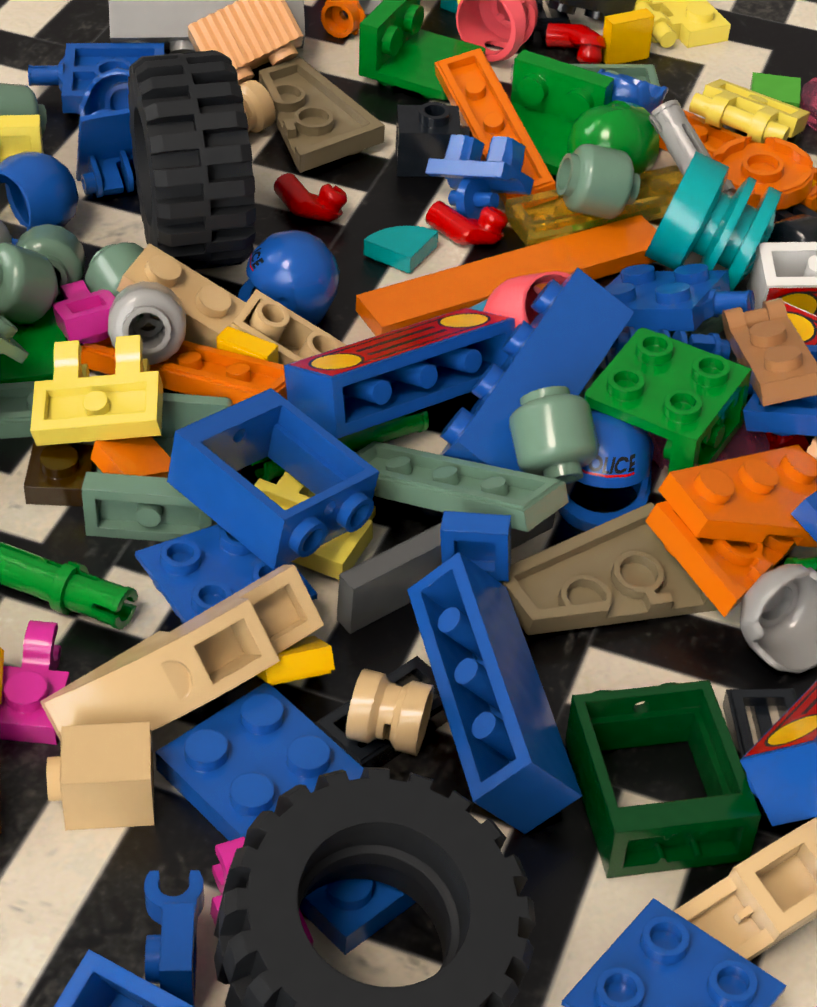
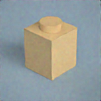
(104, 776)

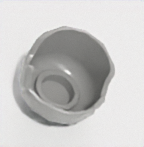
(782, 618)

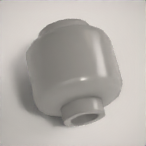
(167, 332)

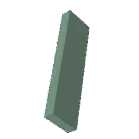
(463, 485)

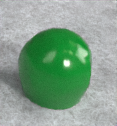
(619, 127)

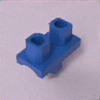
(479, 181)

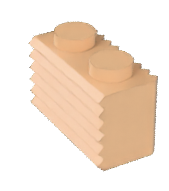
(249, 34)

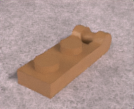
(773, 350)

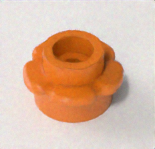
(337, 23)

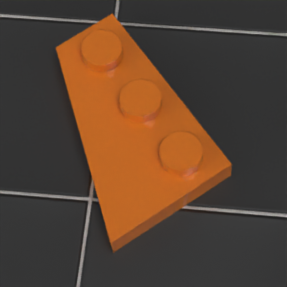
(745, 496)
(717, 566)

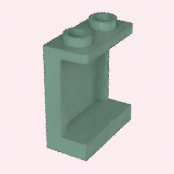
(149, 505)

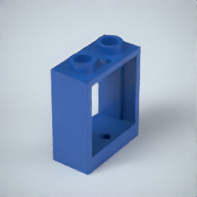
(265, 425)

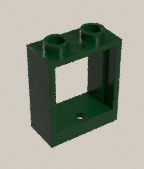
(671, 832)

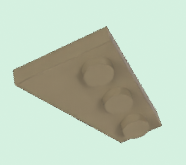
(317, 116)
(603, 579)

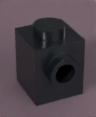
(424, 134)

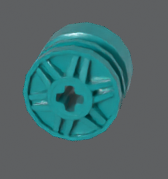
(713, 222)

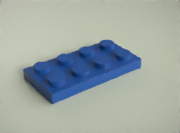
(243, 763)

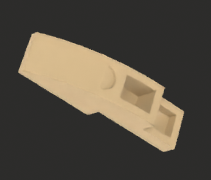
(213, 308)
(193, 662)
(762, 895)

